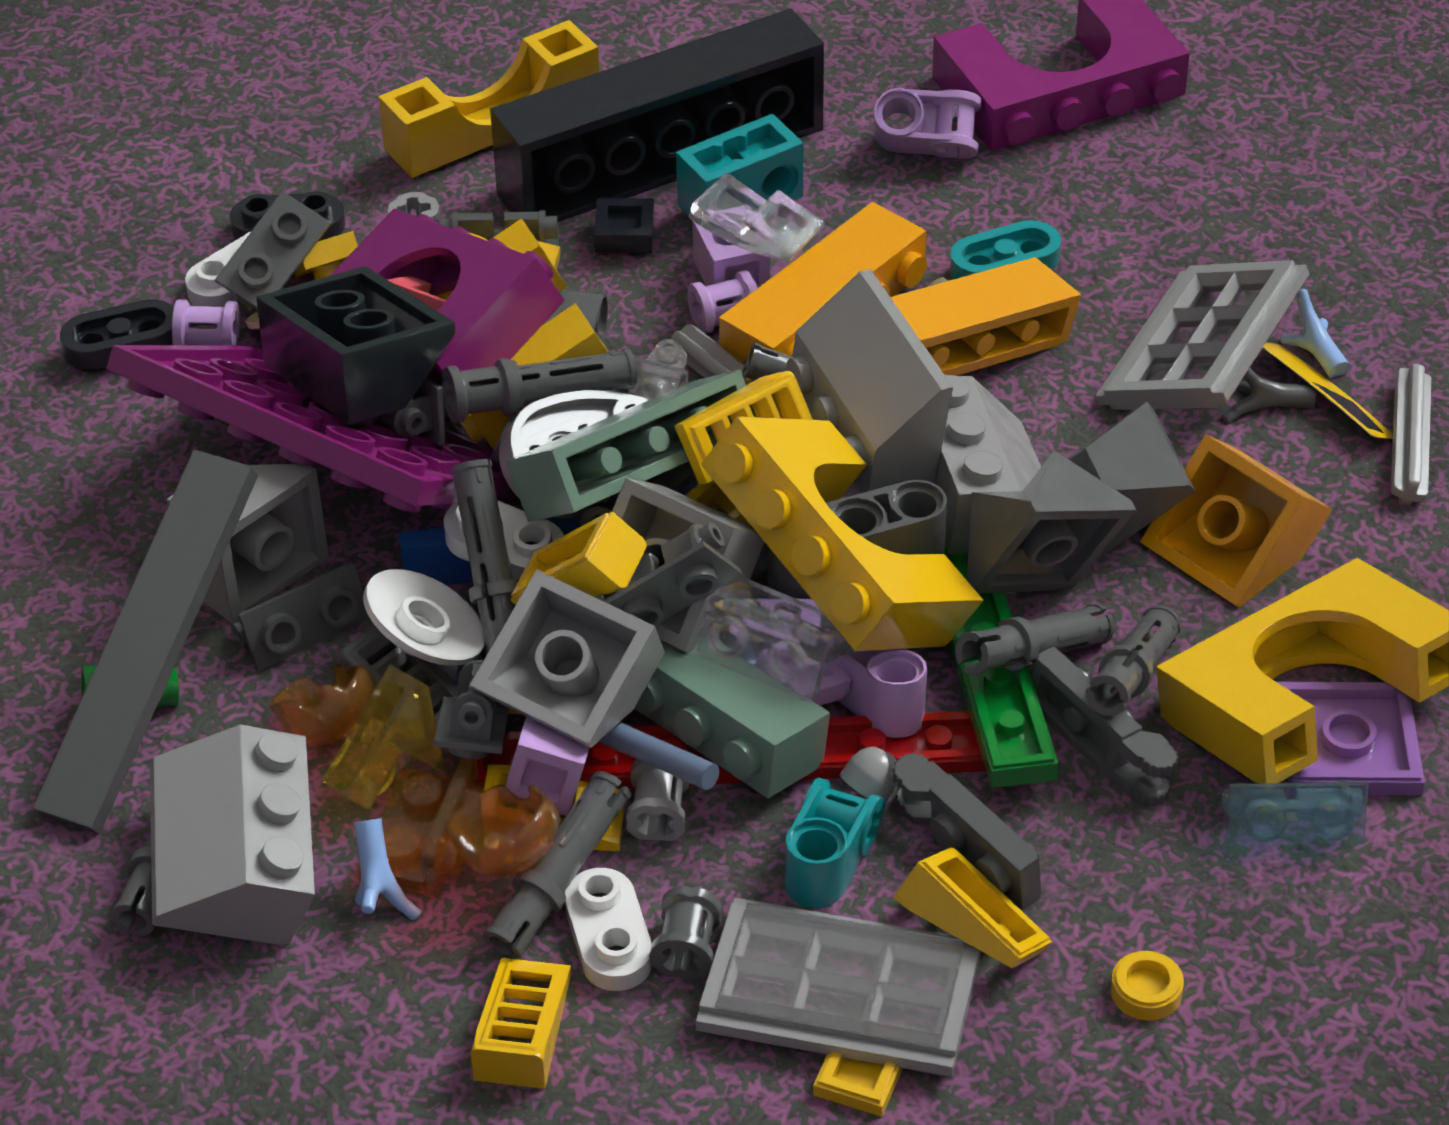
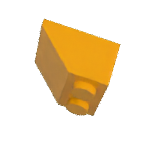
(1238, 524)

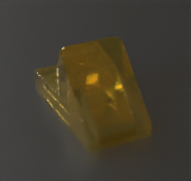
(393, 722)

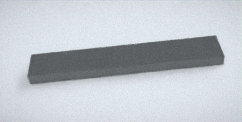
(146, 642)

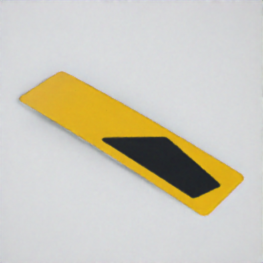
(1330, 391)

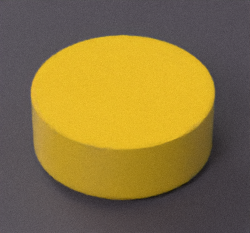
(1147, 985)

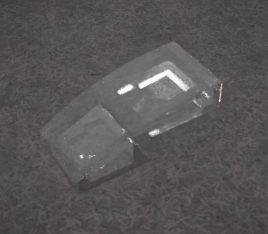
(765, 227)

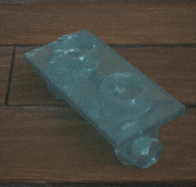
(1295, 814)

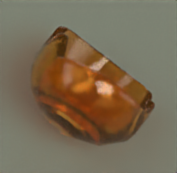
(326, 711)
(503, 832)

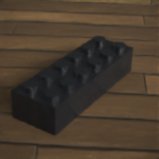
(625, 124)

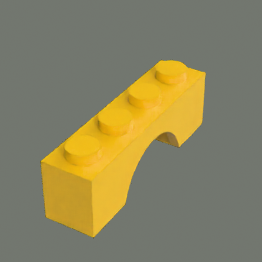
(432, 129)

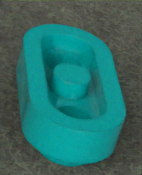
(1004, 247)

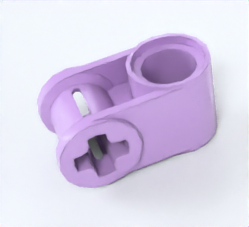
(931, 124)
(886, 689)

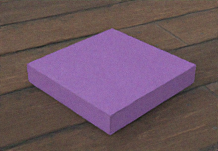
(1362, 737)

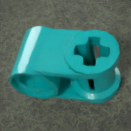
(828, 843)

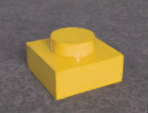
(327, 255)

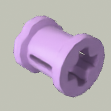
(703, 299)
(188, 317)

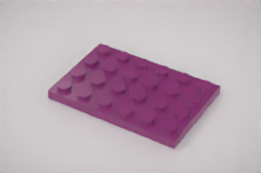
(264, 406)

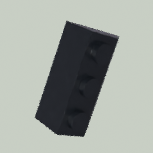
(352, 342)

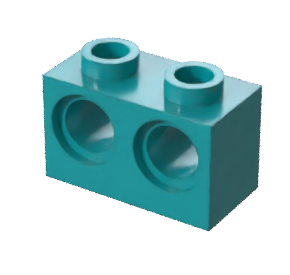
(757, 154)

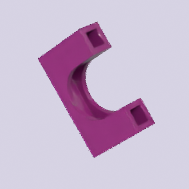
(1134, 68)
(496, 293)

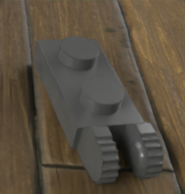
(1113, 744)
(968, 826)

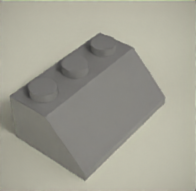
(873, 383)
(980, 452)
(232, 835)

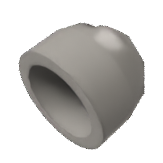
(870, 773)

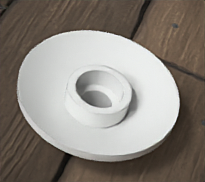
(424, 617)

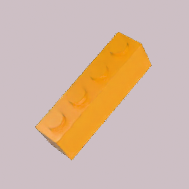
(782, 304)
(991, 315)

